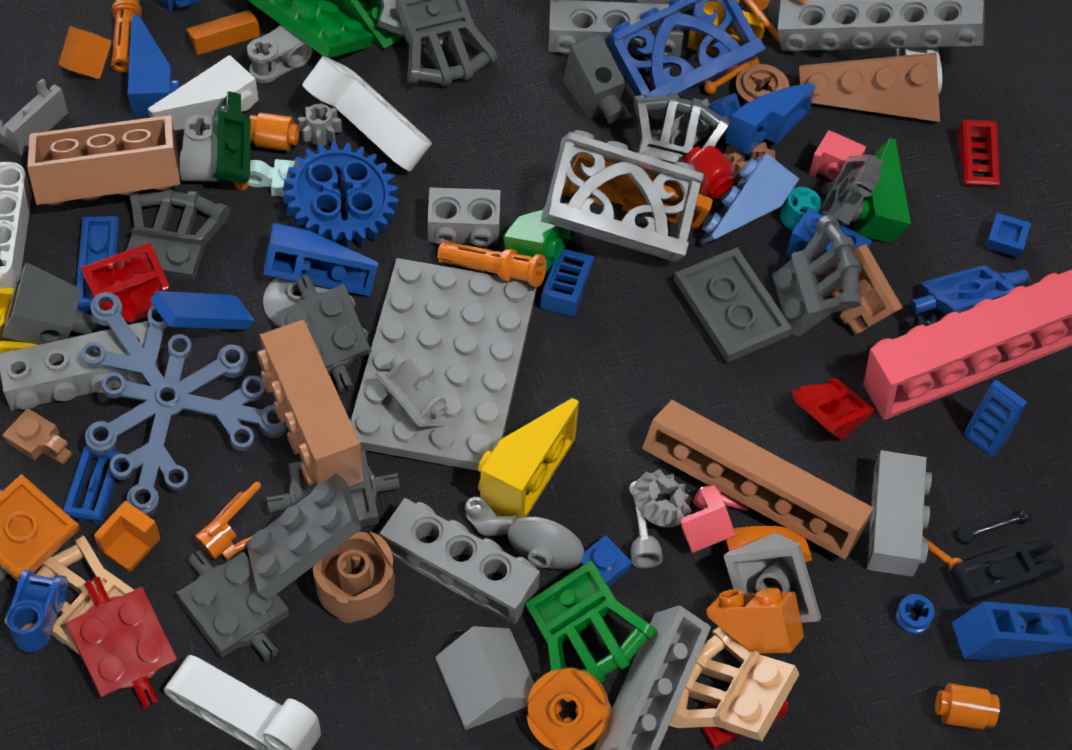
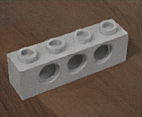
(581, 20)
(467, 578)

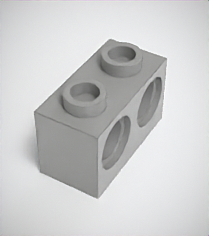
(470, 213)

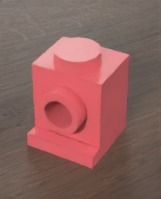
(833, 154)

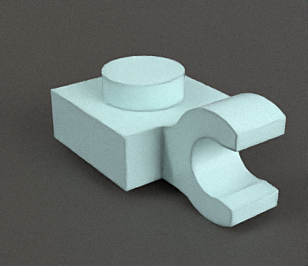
(265, 176)

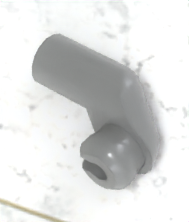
(485, 519)

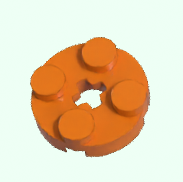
(544, 709)

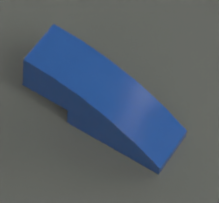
(769, 117)

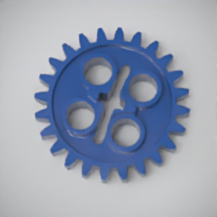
(372, 192)

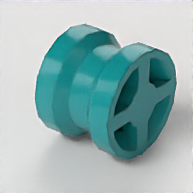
(799, 200)

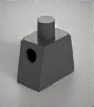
(595, 79)
(44, 309)

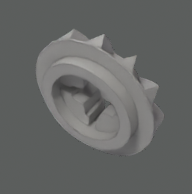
(665, 512)

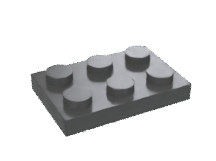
(732, 304)
(302, 536)

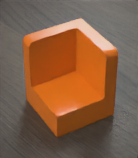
(84, 52)
(127, 536)

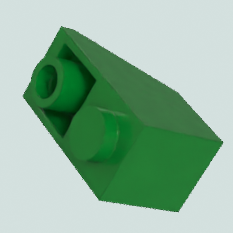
(534, 237)

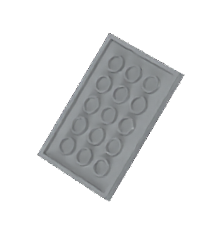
(466, 340)

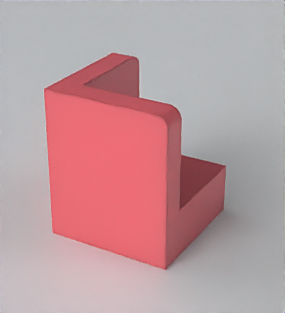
(709, 524)

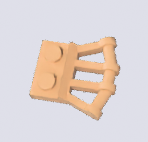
(57, 566)
(752, 697)

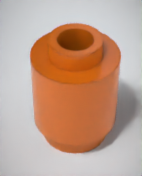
(273, 131)
(967, 706)

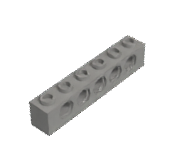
(880, 24)

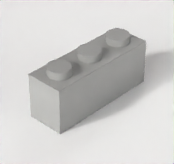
(898, 514)

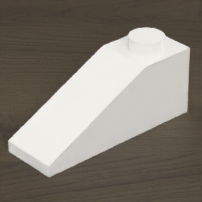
(206, 91)

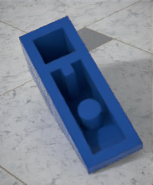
(149, 71)
(301, 252)
(1012, 630)

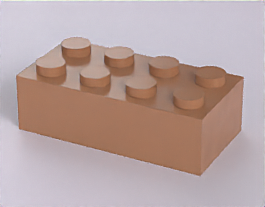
(103, 160)
(309, 405)

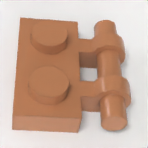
(876, 294)

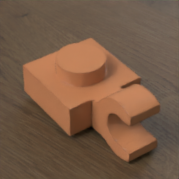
(36, 435)

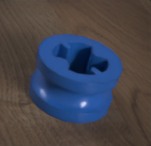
(926, 614)

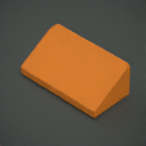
(223, 32)

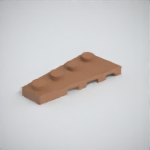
(880, 85)

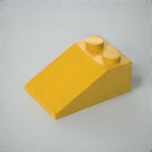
(526, 461)

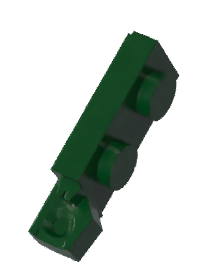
(231, 141)

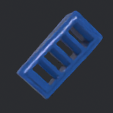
(562, 302)
(992, 422)

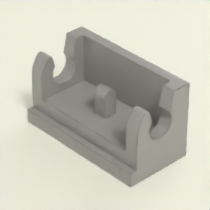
(37, 116)

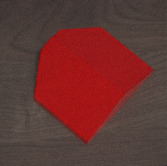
(131, 277)
(833, 406)

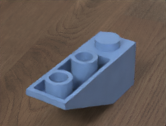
(761, 190)

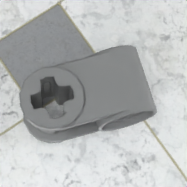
(279, 51)
(197, 149)

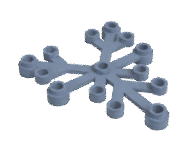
(143, 361)

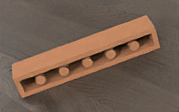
(757, 478)

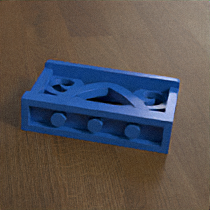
(729, 56)

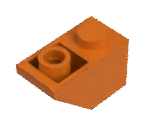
(759, 620)

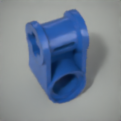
(38, 602)

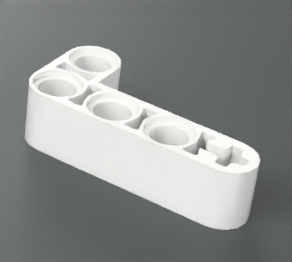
(367, 111)
(14, 217)
(242, 709)

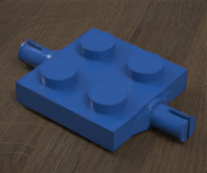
(966, 289)

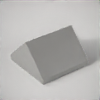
(774, 564)
(485, 675)

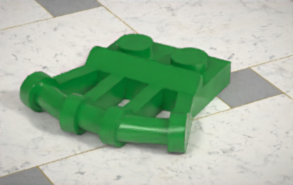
(578, 603)

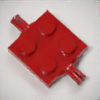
(121, 642)

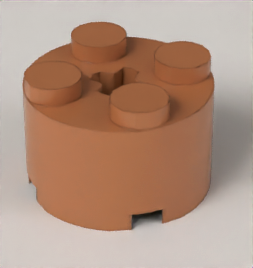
(366, 591)

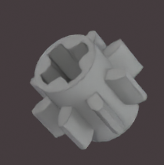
(320, 124)

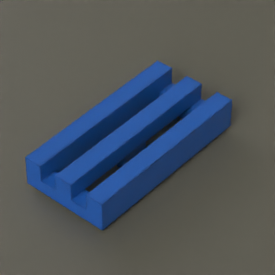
(102, 505)

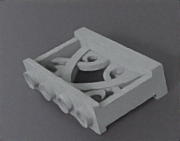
(577, 214)

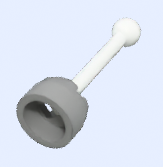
(645, 549)

